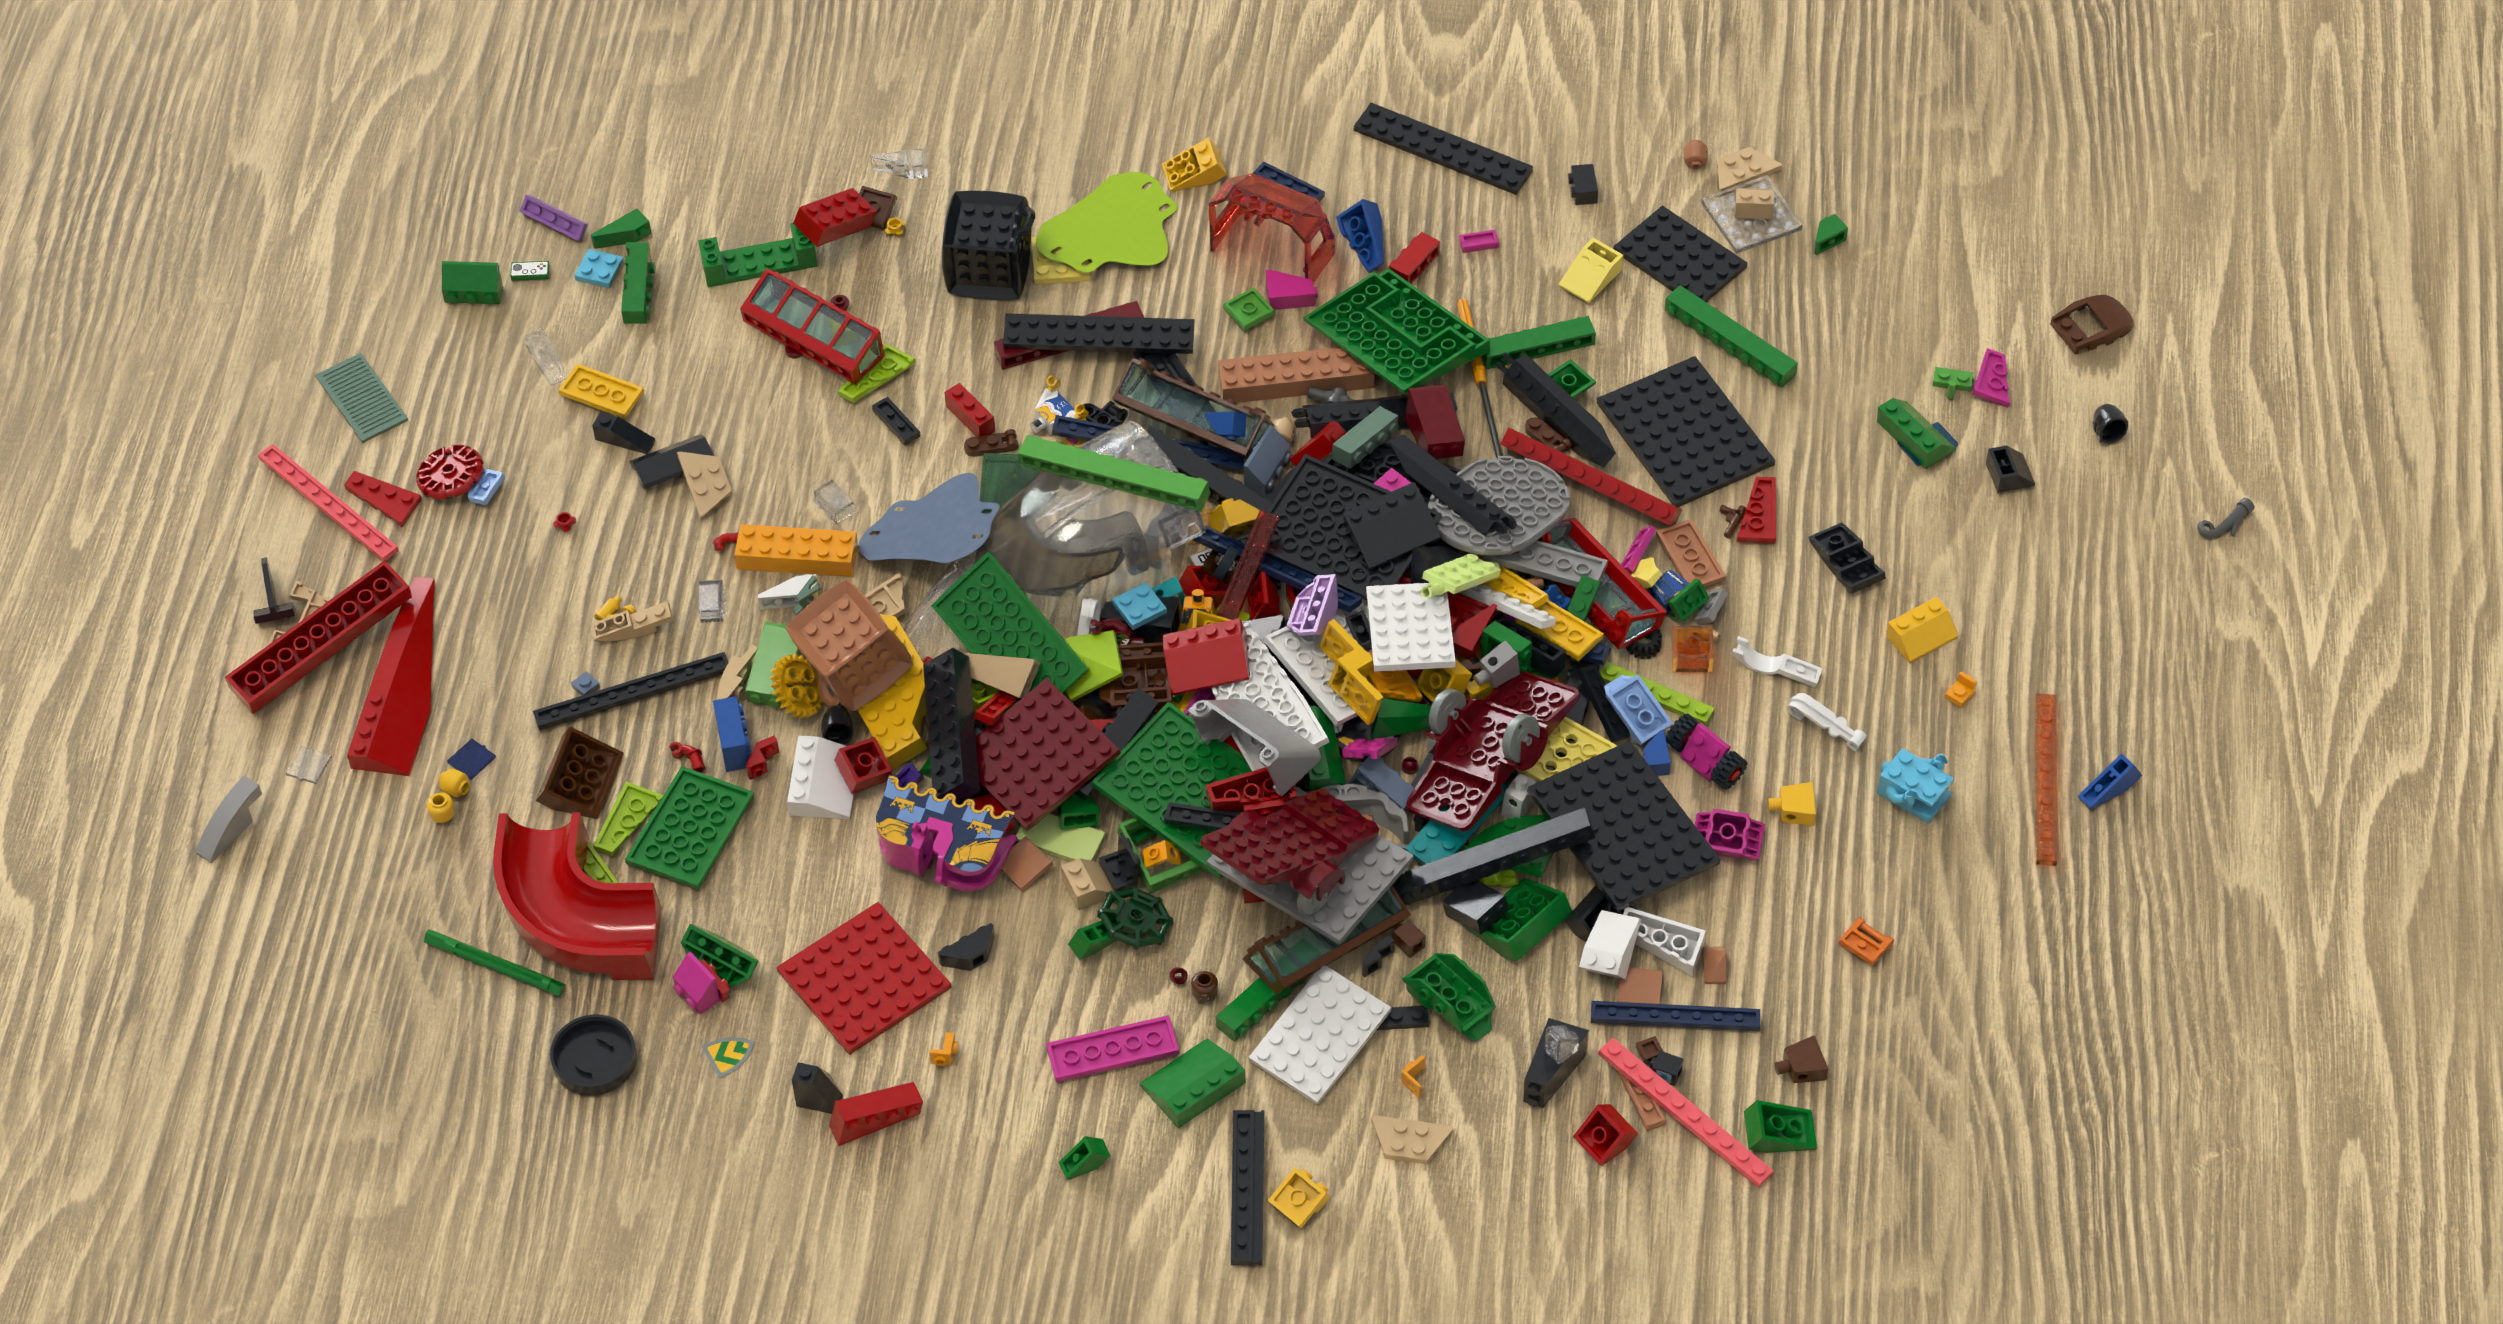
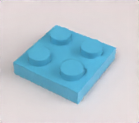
(599, 268)
(1139, 606)

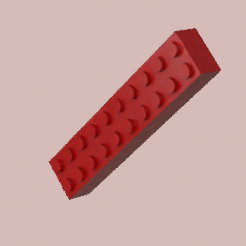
(318, 637)

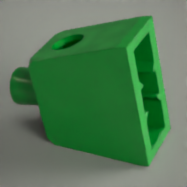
(1078, 813)

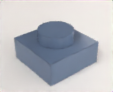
(585, 684)

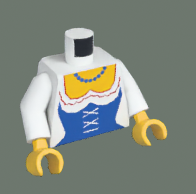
(1053, 404)

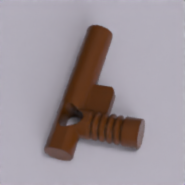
(1732, 517)

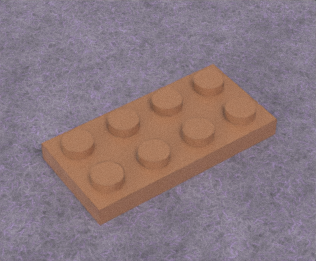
(1690, 553)

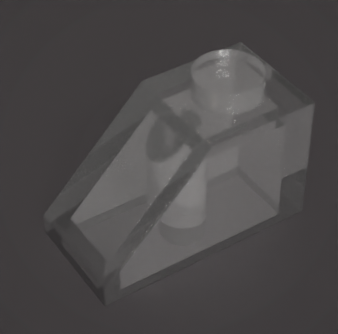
(1560, 1043)

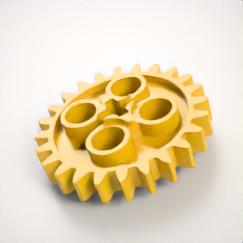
(797, 699)

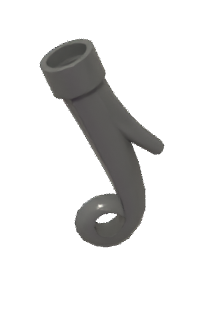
(2233, 520)

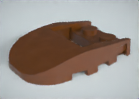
(2107, 310)

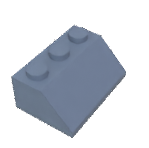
(1267, 462)

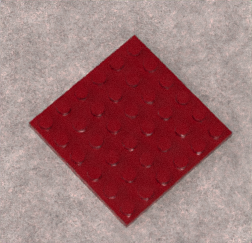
(1040, 754)

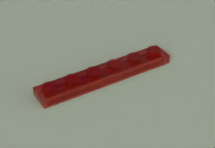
(1248, 565)

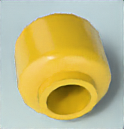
(454, 782)
(440, 807)

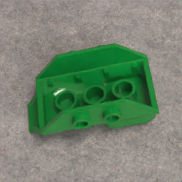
(1454, 992)

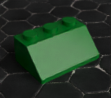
(471, 282)

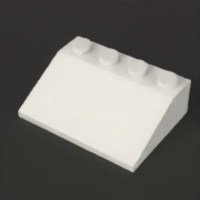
(816, 782)

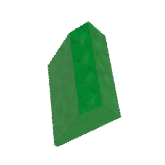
(1531, 916)
(1194, 1082)

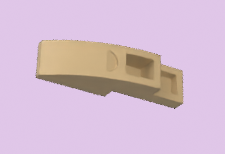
(628, 626)
(735, 674)

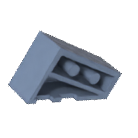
(1380, 777)

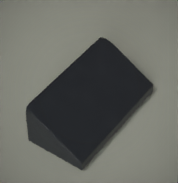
(1360, 629)

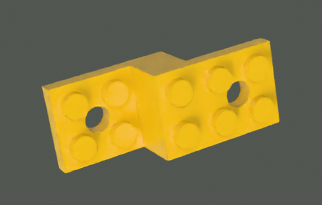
(1351, 672)

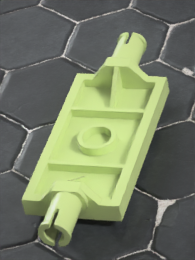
(1458, 575)

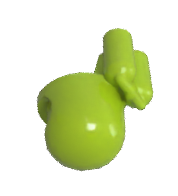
(1502, 879)

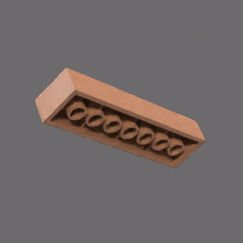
(1291, 374)

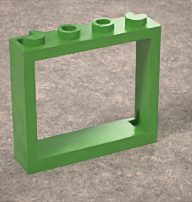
(1164, 878)

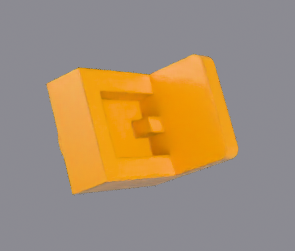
(945, 1056)

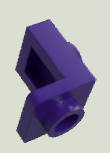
(909, 774)

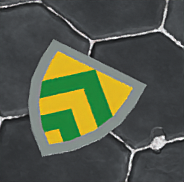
(727, 1054)

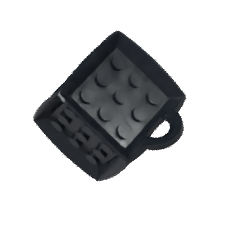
(987, 244)

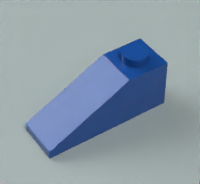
(2111, 782)

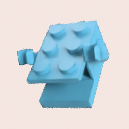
(1916, 784)

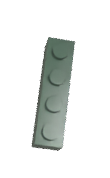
(1365, 437)

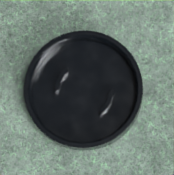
(593, 1054)

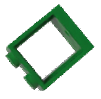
(1496, 634)

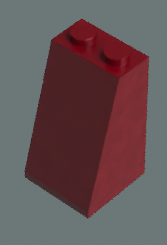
(1434, 421)

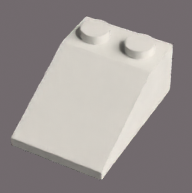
(1610, 945)

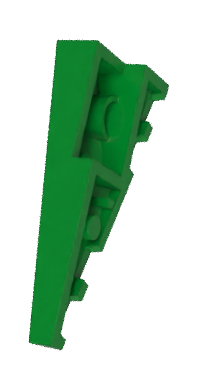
(1399, 718)

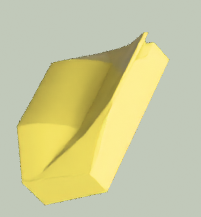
(1647, 573)

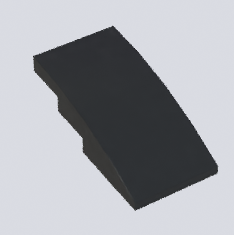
(1847, 557)

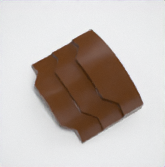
(1143, 669)

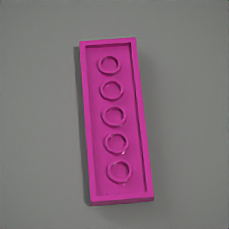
(1112, 1048)

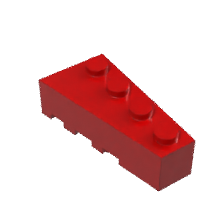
(1244, 789)
(874, 1111)

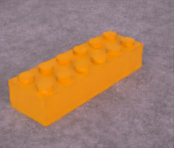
(796, 550)

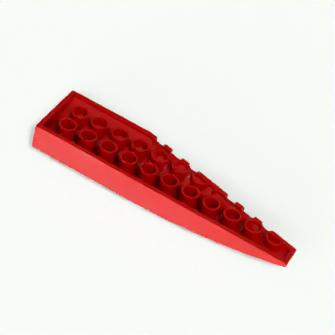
(400, 690)

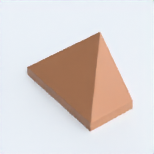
(1714, 964)

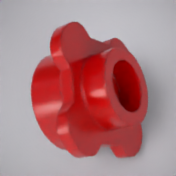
(564, 517)

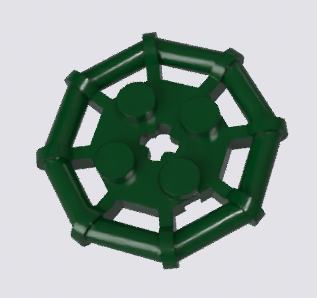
(1141, 905)

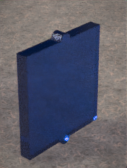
(471, 758)

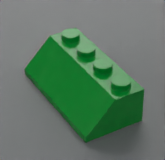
(1914, 432)
(1329, 768)

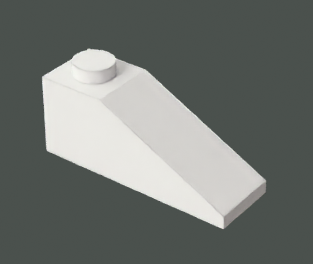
(785, 593)

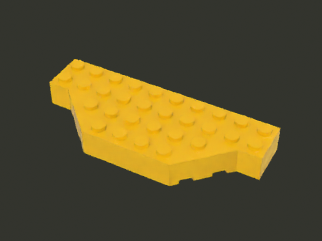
(899, 711)

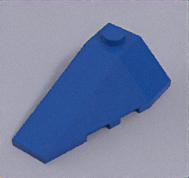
(1363, 230)

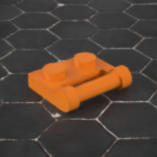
(1864, 946)

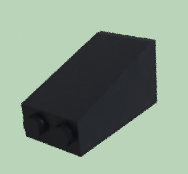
(1155, 629)
(1545, 1074)

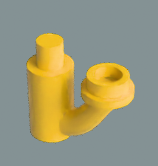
(611, 607)

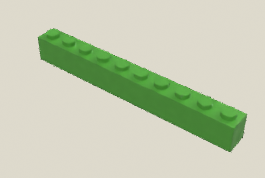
(1114, 473)

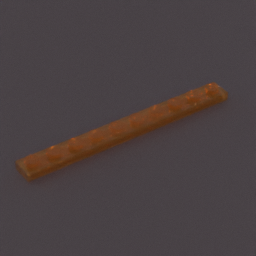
(2045, 780)

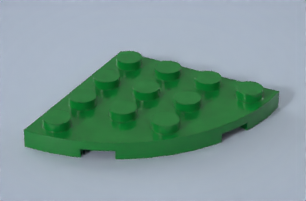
(1535, 867)

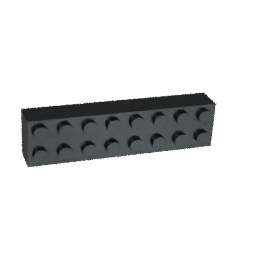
(951, 725)

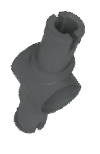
(1329, 396)

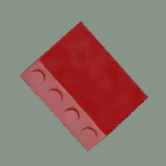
(1206, 656)

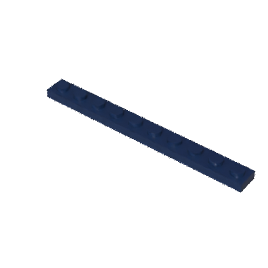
(1088, 430)
(1292, 576)

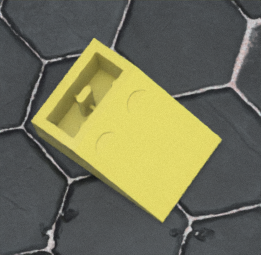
(1592, 270)

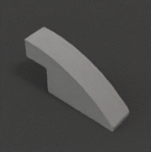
(229, 819)

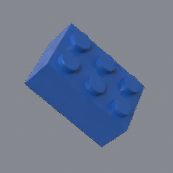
(732, 733)

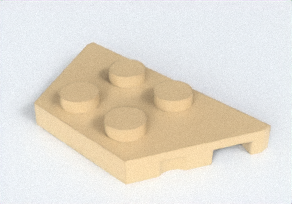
(1744, 167)
(705, 480)
(889, 597)
(1409, 1139)

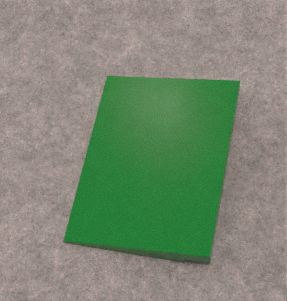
(1397, 331)

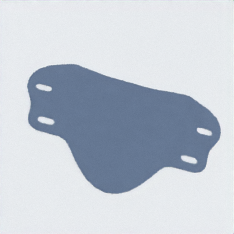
(933, 527)

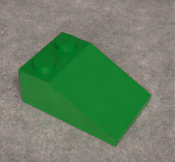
(1779, 1128)

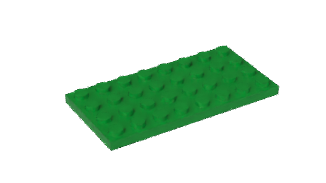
(1000, 620)

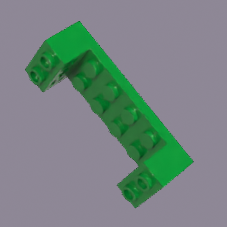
(753, 260)

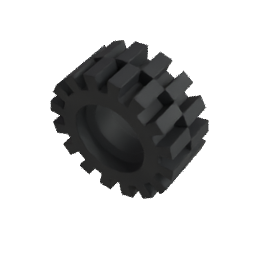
(1648, 649)

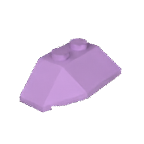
(1314, 606)

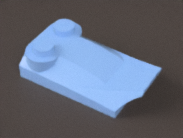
(1637, 708)

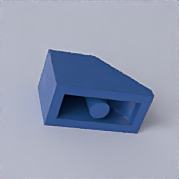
(1228, 424)
(1657, 754)

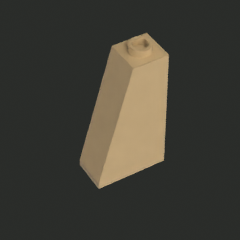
(1004, 673)

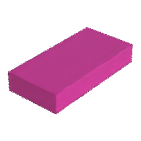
(1478, 241)

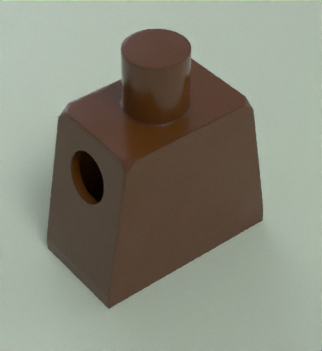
(1803, 1062)

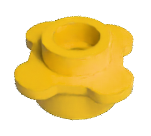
(895, 226)

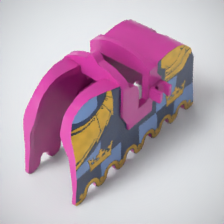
(964, 840)

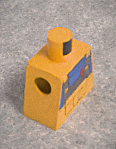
(1196, 602)

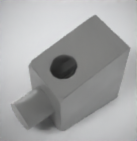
(1498, 666)

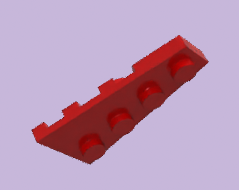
(390, 499)

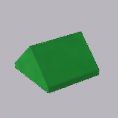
(1572, 378)

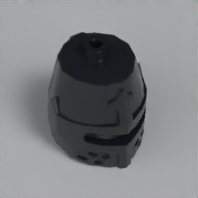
(2109, 423)
(837, 723)

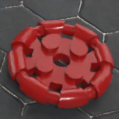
(438, 483)

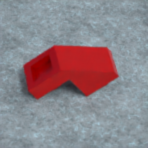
(764, 749)

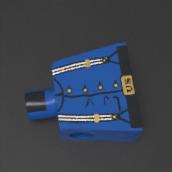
(1666, 588)

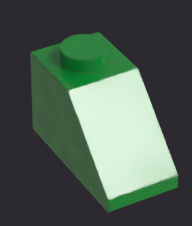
(1830, 233)
(1084, 1157)

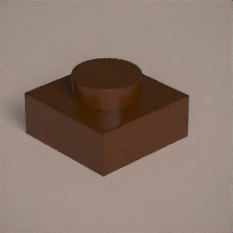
(1648, 1049)

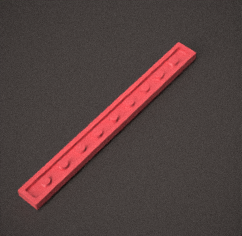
(328, 503)
(1685, 1112)

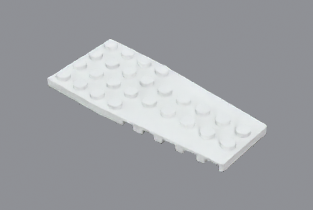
(1275, 694)

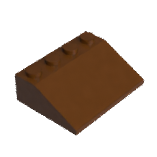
(579, 774)

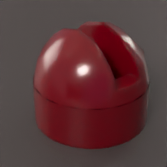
(1409, 765)
(1178, 979)

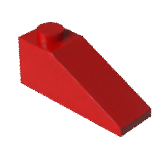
(1320, 444)
(1469, 633)

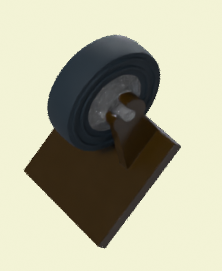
(1220, 565)

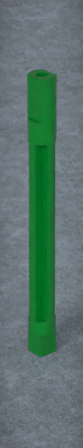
(493, 962)

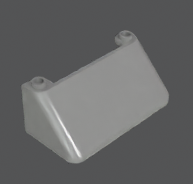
(1286, 752)

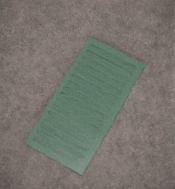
(361, 397)

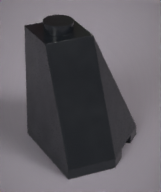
(814, 1088)

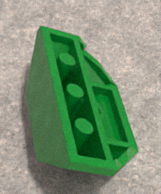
(729, 959)

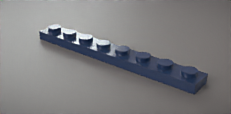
(1675, 1015)

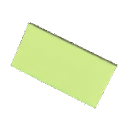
(1066, 843)

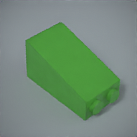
(772, 646)

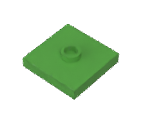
(1249, 309)

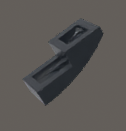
(1374, 958)

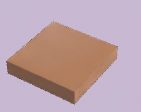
(1025, 864)
(1640, 986)

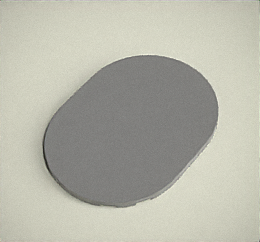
(1520, 488)

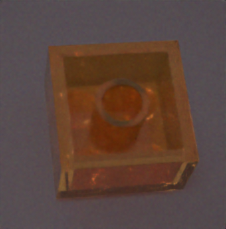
(1692, 649)

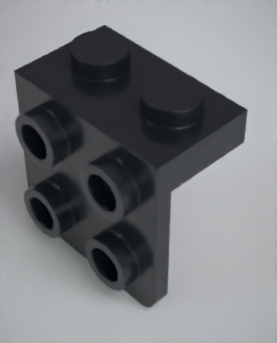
(1121, 866)

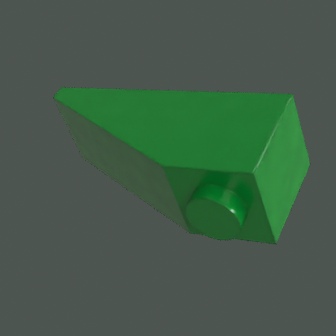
(628, 228)
(1091, 939)

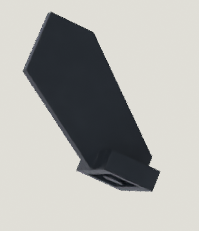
(274, 611)

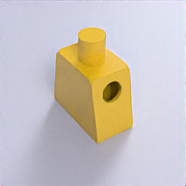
(1795, 804)

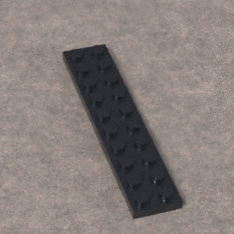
(1443, 148)
(1099, 333)

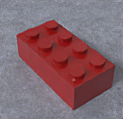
(834, 217)

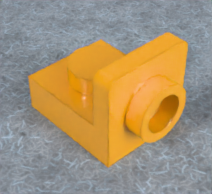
(1961, 690)

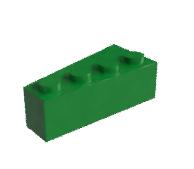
(637, 283)

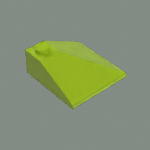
(1101, 656)

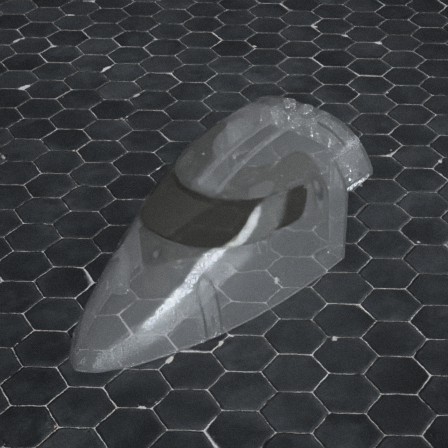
(1072, 543)

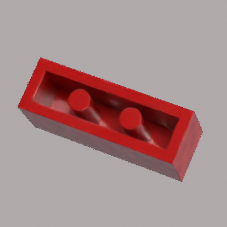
(1416, 257)
(969, 410)

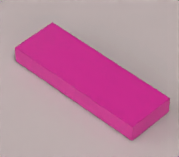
(1638, 548)

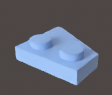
(486, 487)

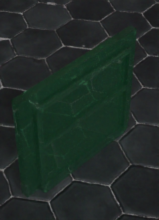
(1002, 478)

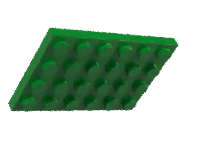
(689, 828)

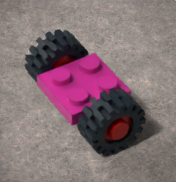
(1706, 751)

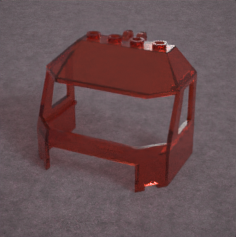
(1258, 196)

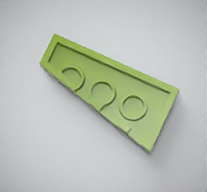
(888, 368)
(627, 814)

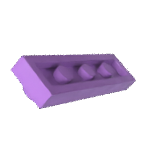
(553, 217)

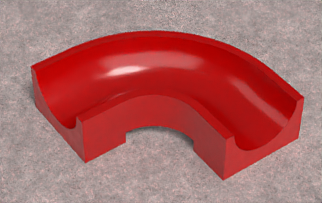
(568, 913)

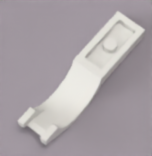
(1783, 665)

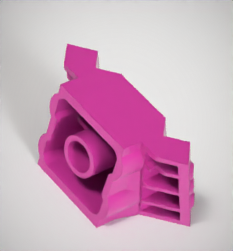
(1731, 833)

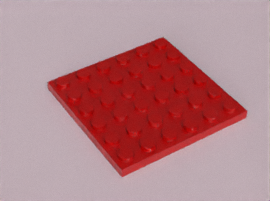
(863, 977)

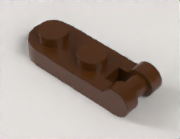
(1545, 434)
(991, 443)

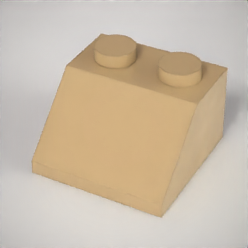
(1754, 203)
(1085, 882)

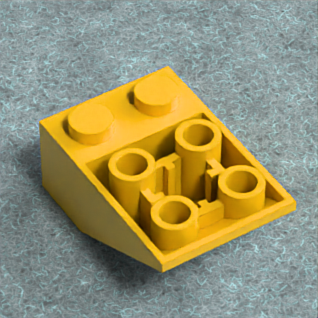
(1195, 166)

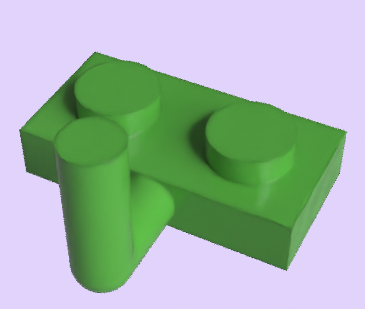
(1952, 380)

